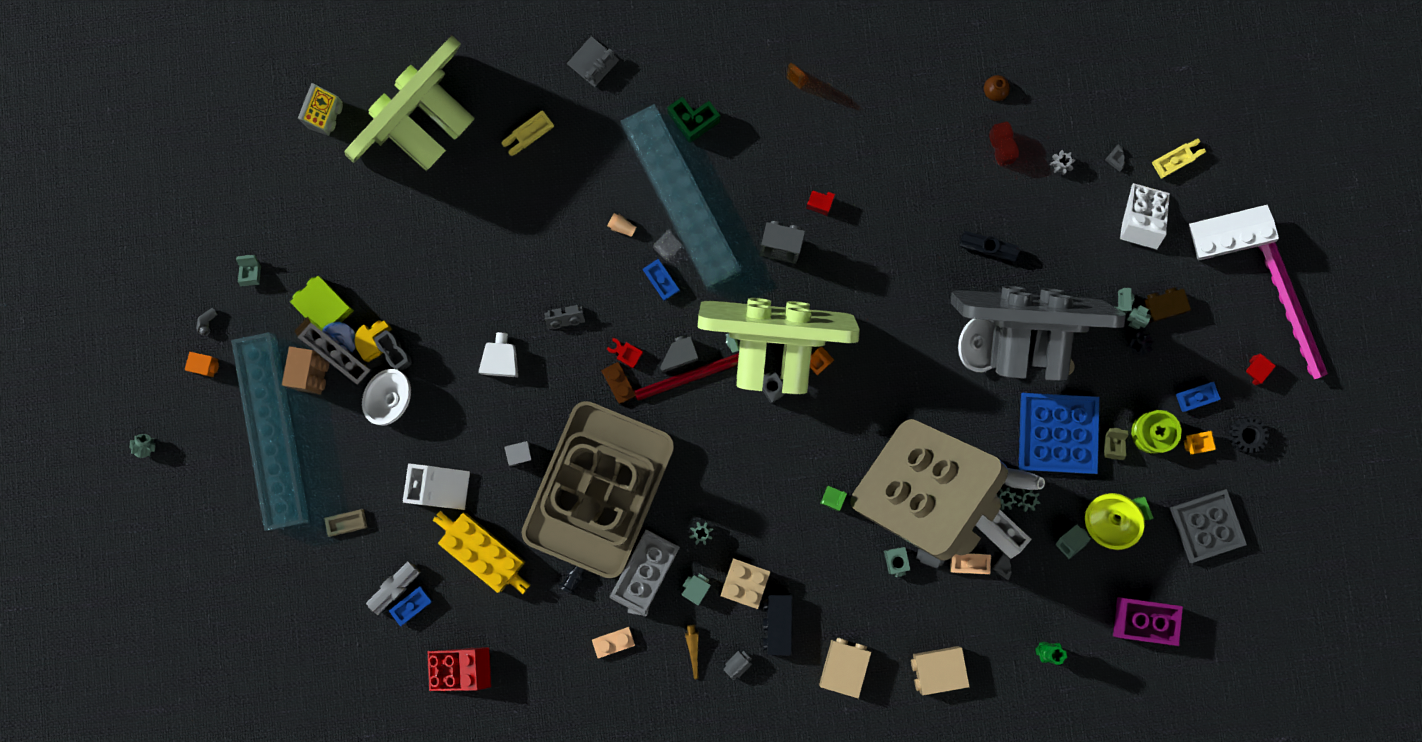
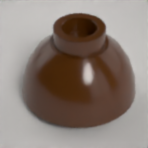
(996, 88)

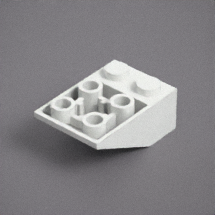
(1145, 216)
(436, 486)

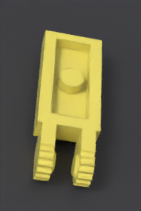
(528, 132)
(1177, 159)

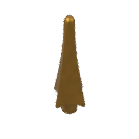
(692, 642)

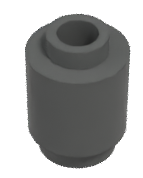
(928, 559)
(738, 664)

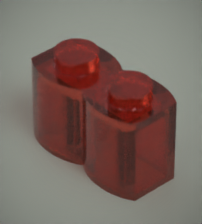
(1002, 140)

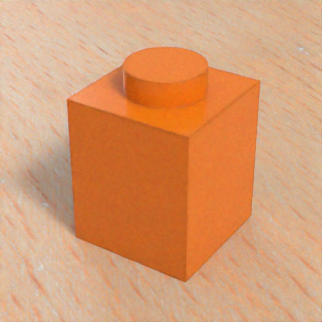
(201, 364)

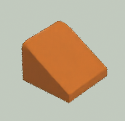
(820, 360)

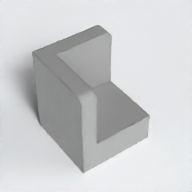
(518, 453)

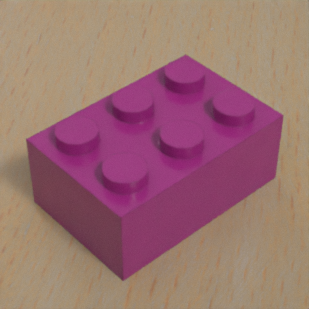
(1147, 621)

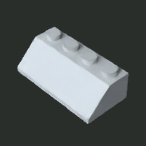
(1233, 232)

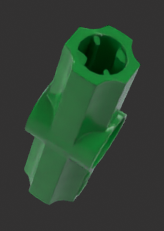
(1051, 653)

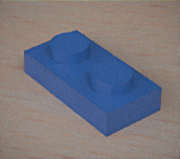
(661, 280)
(1198, 396)
(410, 606)

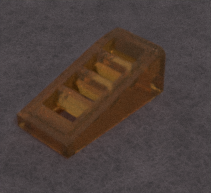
(796, 76)

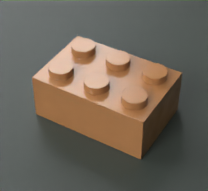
(305, 371)

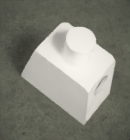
(499, 358)

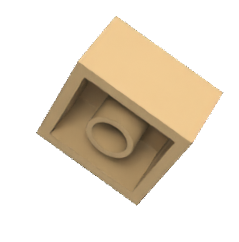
(745, 583)

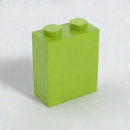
(321, 303)

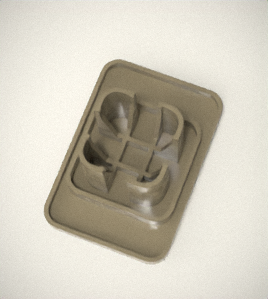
(597, 489)
(931, 490)

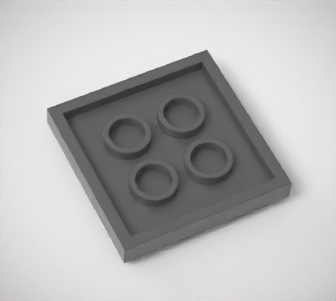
(1208, 526)

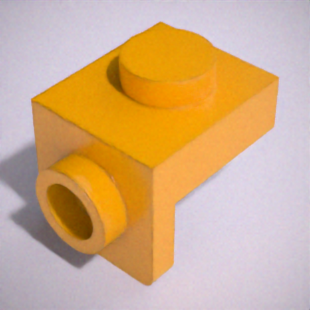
(1200, 442)

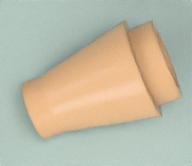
(620, 224)

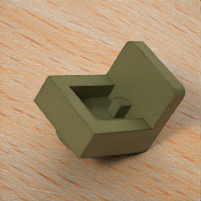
(1115, 444)

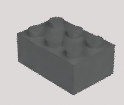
(781, 242)

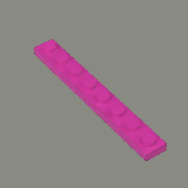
(1293, 310)

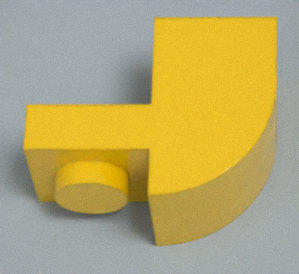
(365, 339)

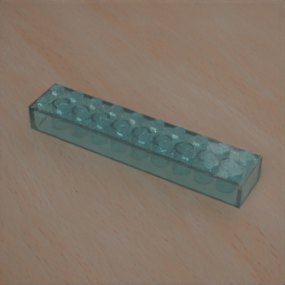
(681, 197)
(270, 432)

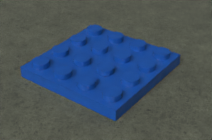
(1059, 433)

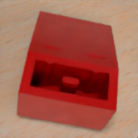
(459, 669)

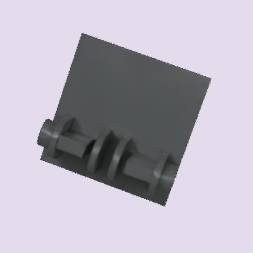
(593, 61)

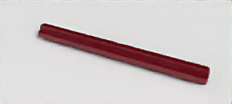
(687, 377)

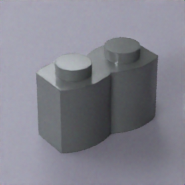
(391, 346)

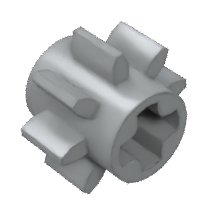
(1059, 166)

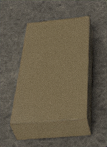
(345, 523)

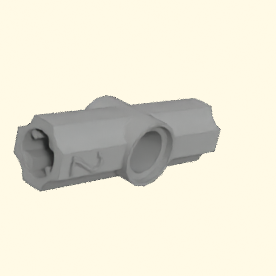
(393, 587)

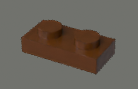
(618, 383)

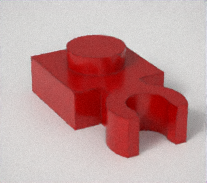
(628, 354)

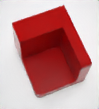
(820, 202)
(1259, 368)

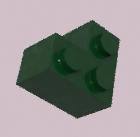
(691, 122)

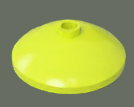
(1109, 530)

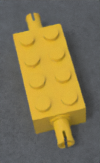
(481, 552)

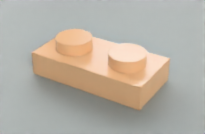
(971, 563)
(613, 642)

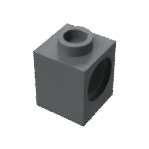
(775, 395)

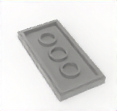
(644, 572)

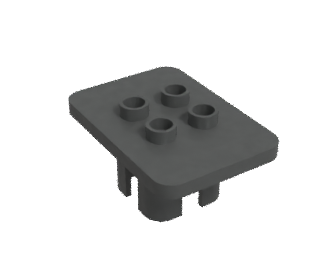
(1049, 314)

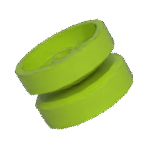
(1167, 430)

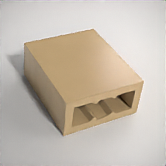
(845, 668)
(940, 670)

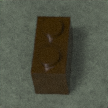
(1166, 305)

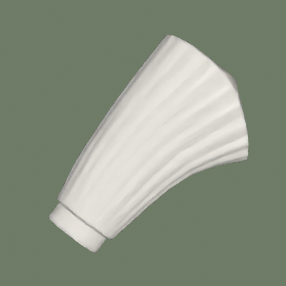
(1023, 480)

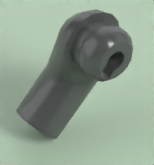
(203, 322)

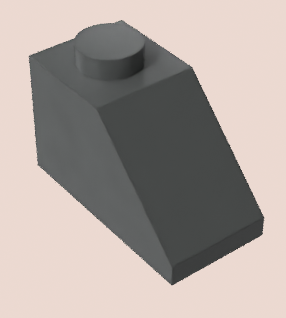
(679, 354)

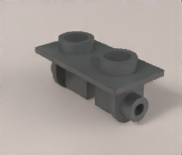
(573, 316)

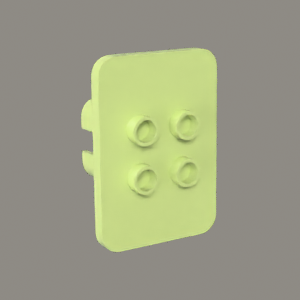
(420, 90)
(789, 325)

